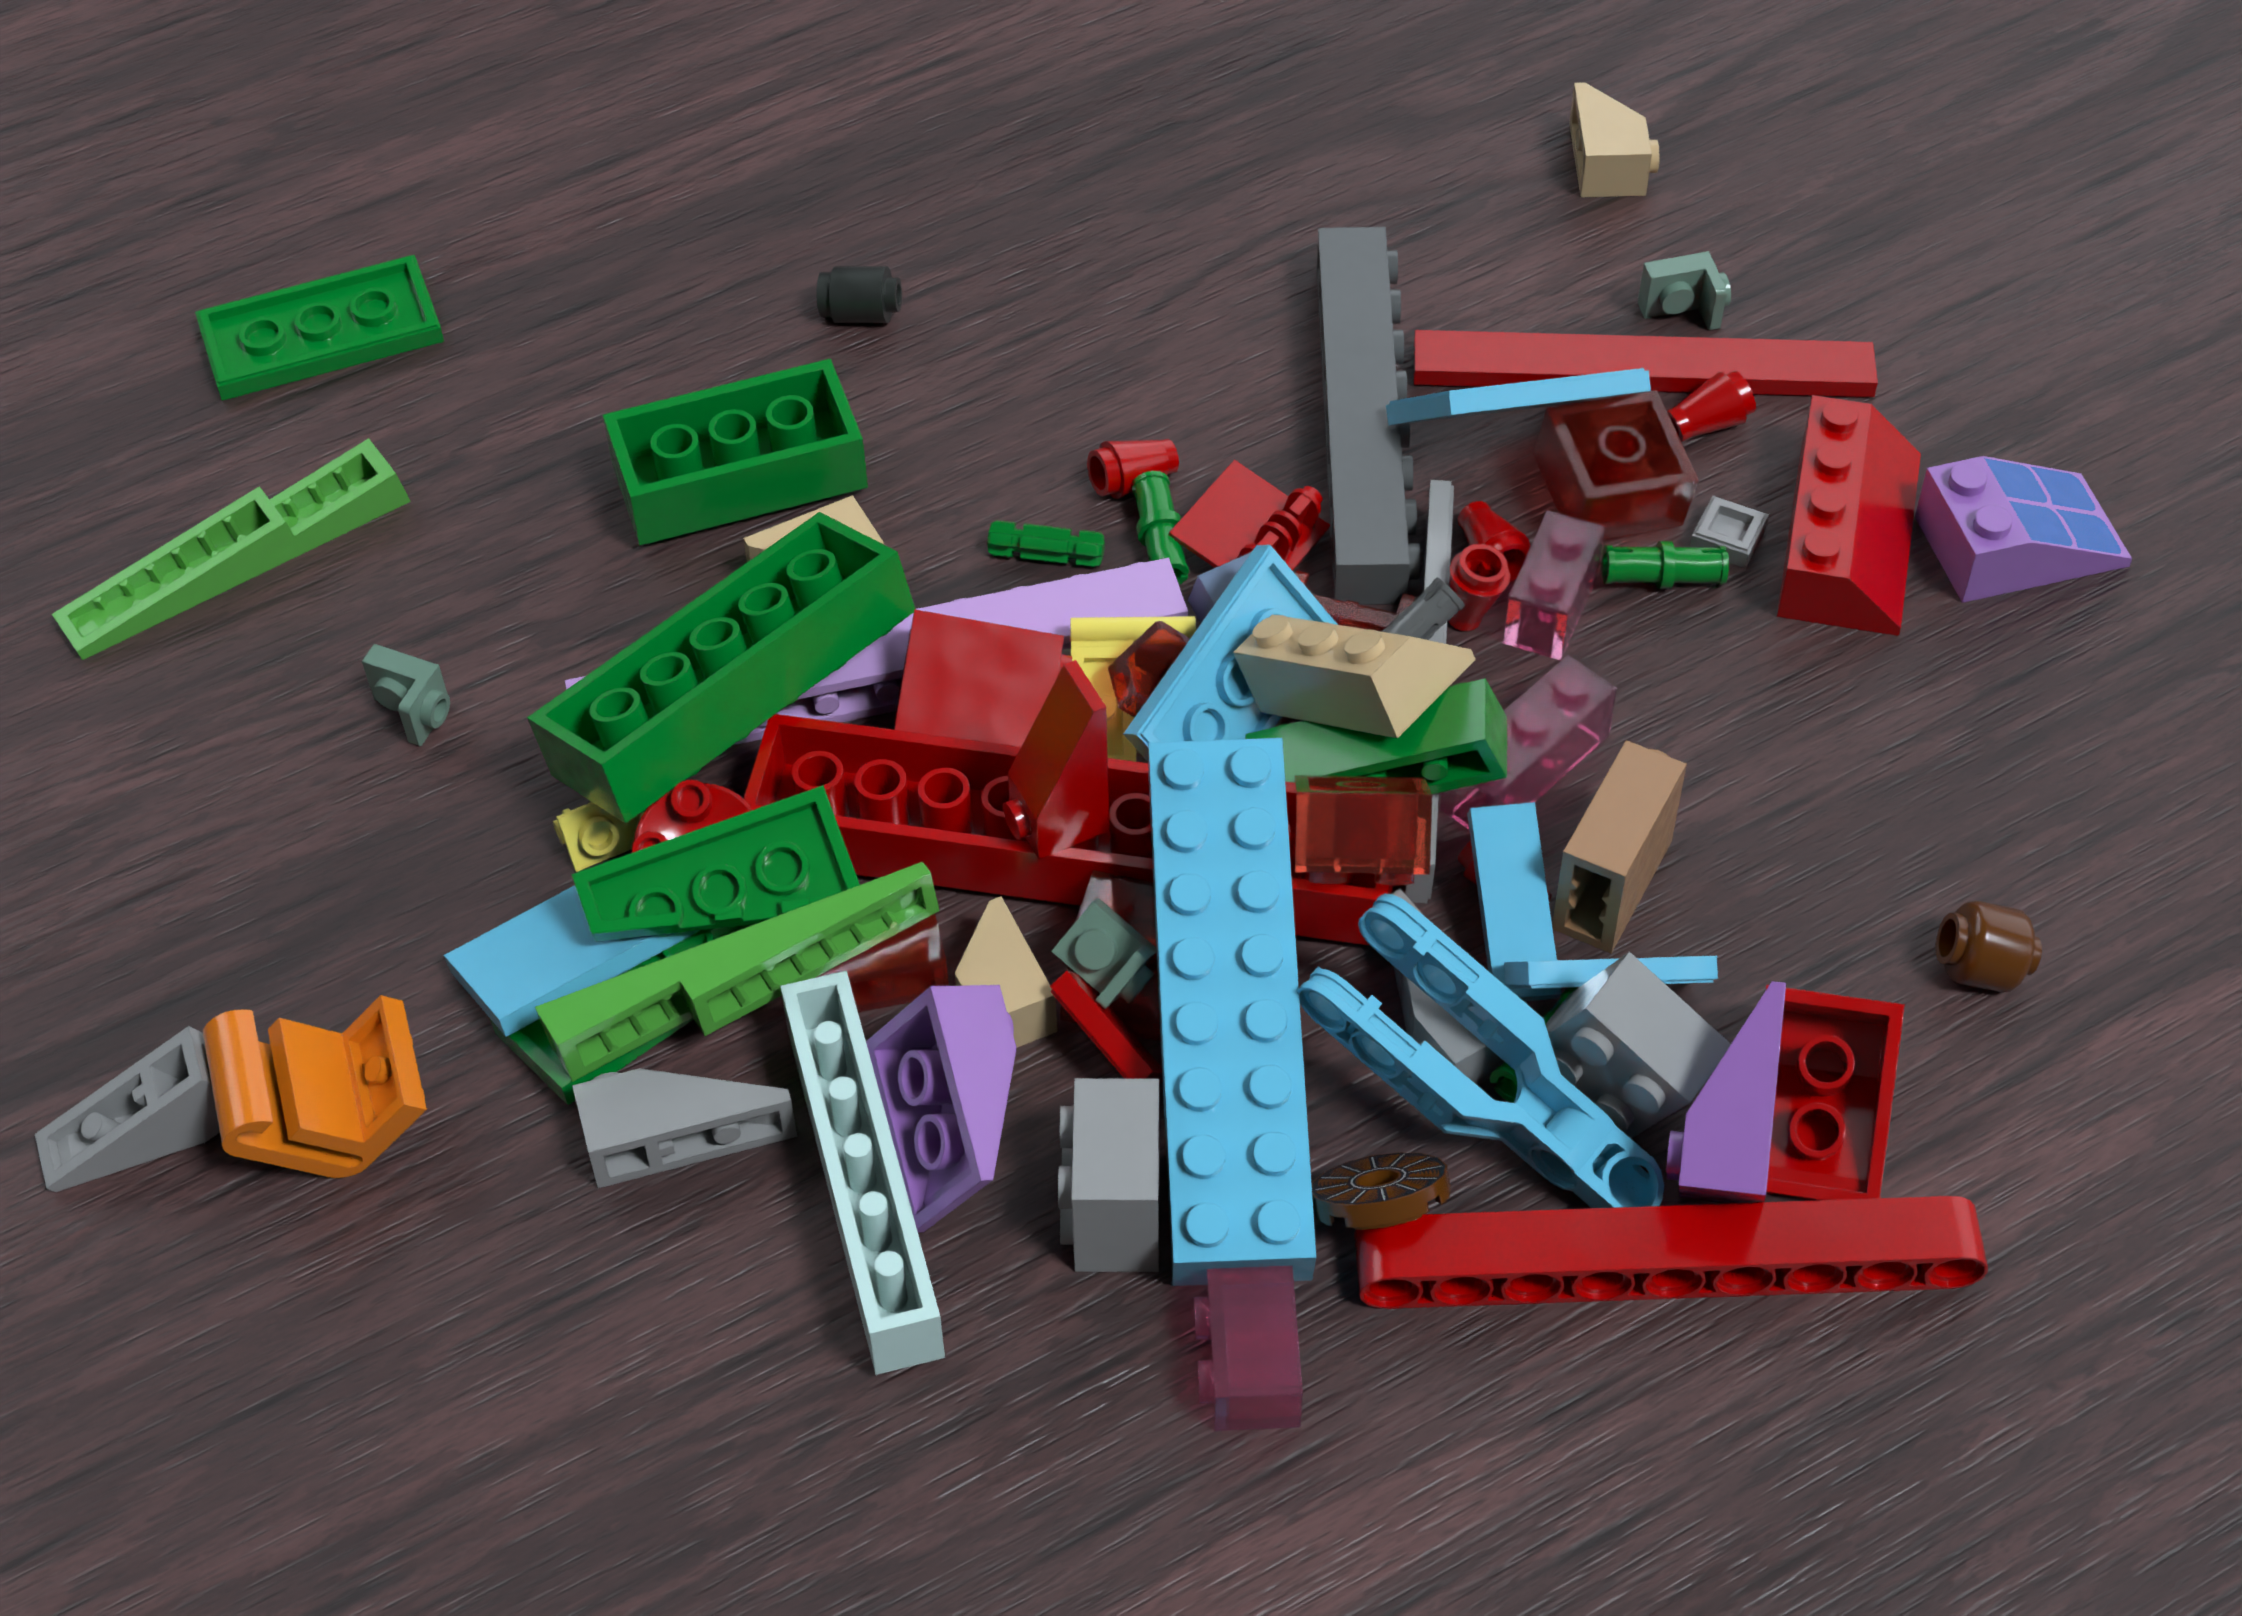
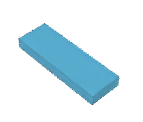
(1512, 890)
(1577, 972)

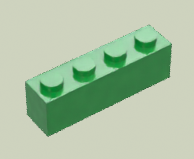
(1450, 744)

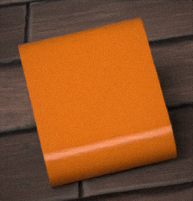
(314, 1093)

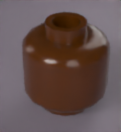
(1988, 946)

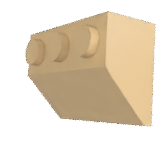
(1346, 673)

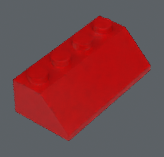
(1850, 520)

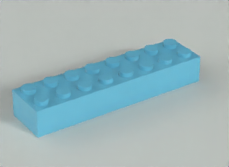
(1229, 1009)

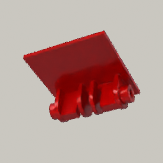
(1249, 512)

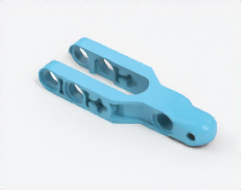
(1550, 1119)

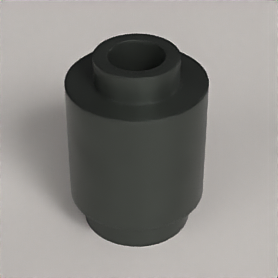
(858, 294)

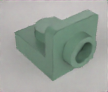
(1683, 286)
(409, 687)
(1107, 954)

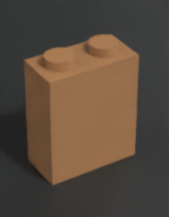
(1618, 846)

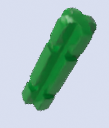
(1046, 543)

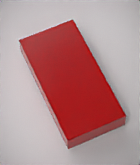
(1105, 1028)

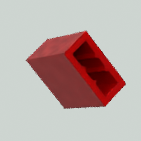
(975, 678)

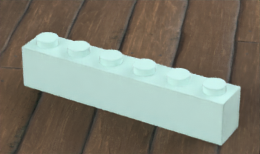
(863, 1174)

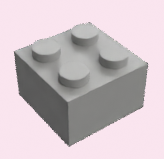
(1633, 1045)
(1111, 1175)

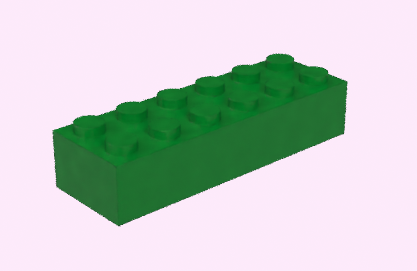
(722, 666)

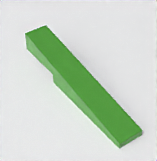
(233, 548)
(733, 972)

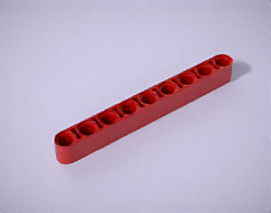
(1672, 1252)

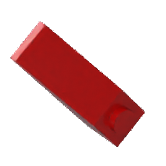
(1062, 769)

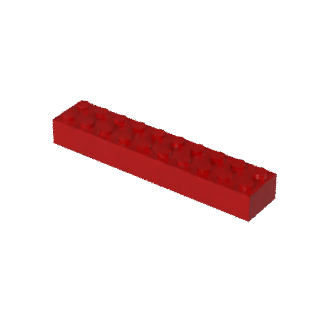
(942, 804)

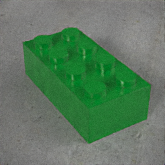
(736, 451)

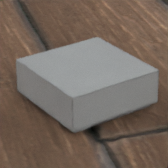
(1730, 526)

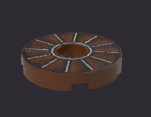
(1380, 1190)

